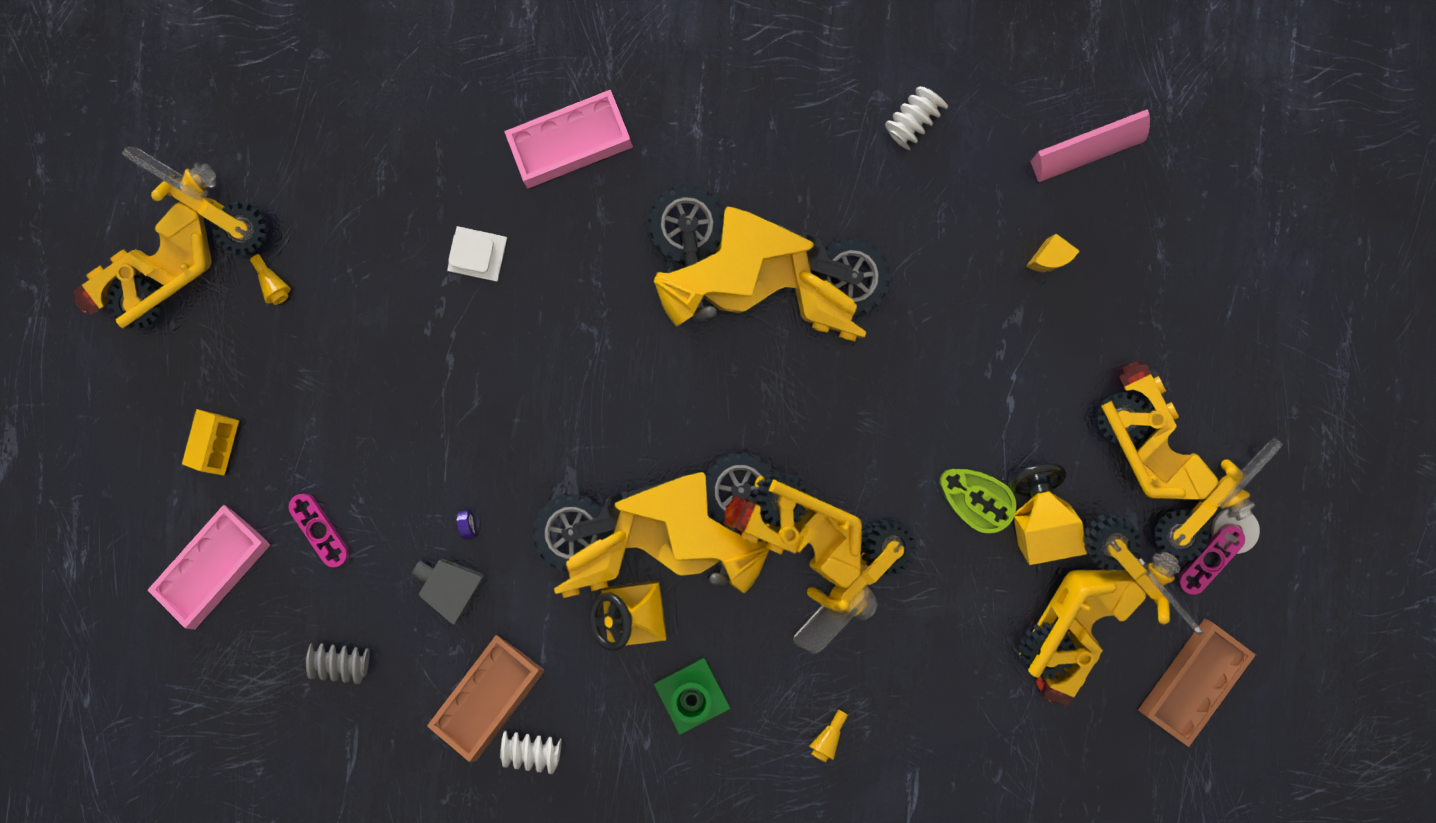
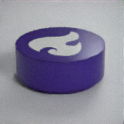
(466, 524)

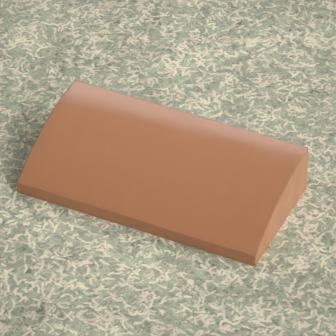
(1196, 682)
(485, 698)

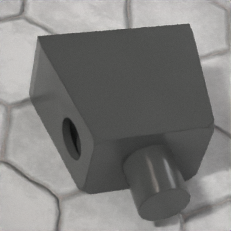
(447, 587)

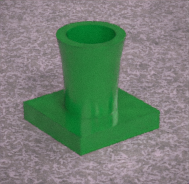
(694, 680)

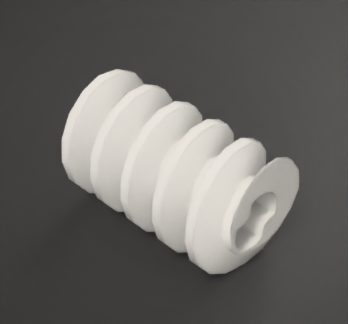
(914, 116)
(530, 753)

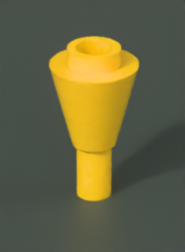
(272, 287)
(826, 743)

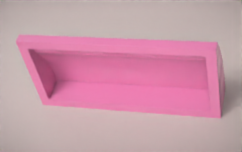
(568, 139)
(1091, 146)
(208, 568)

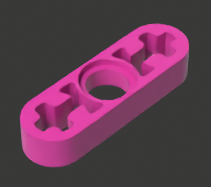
(306, 528)
(1213, 571)

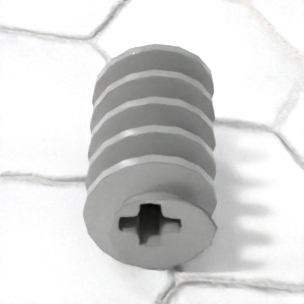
(337, 664)

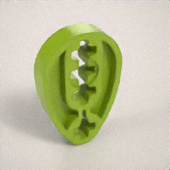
(990, 488)

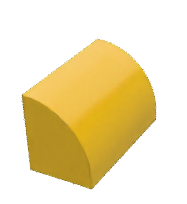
(1052, 254)
(210, 442)

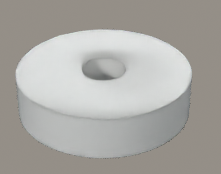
(1248, 525)

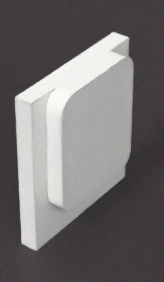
(477, 253)

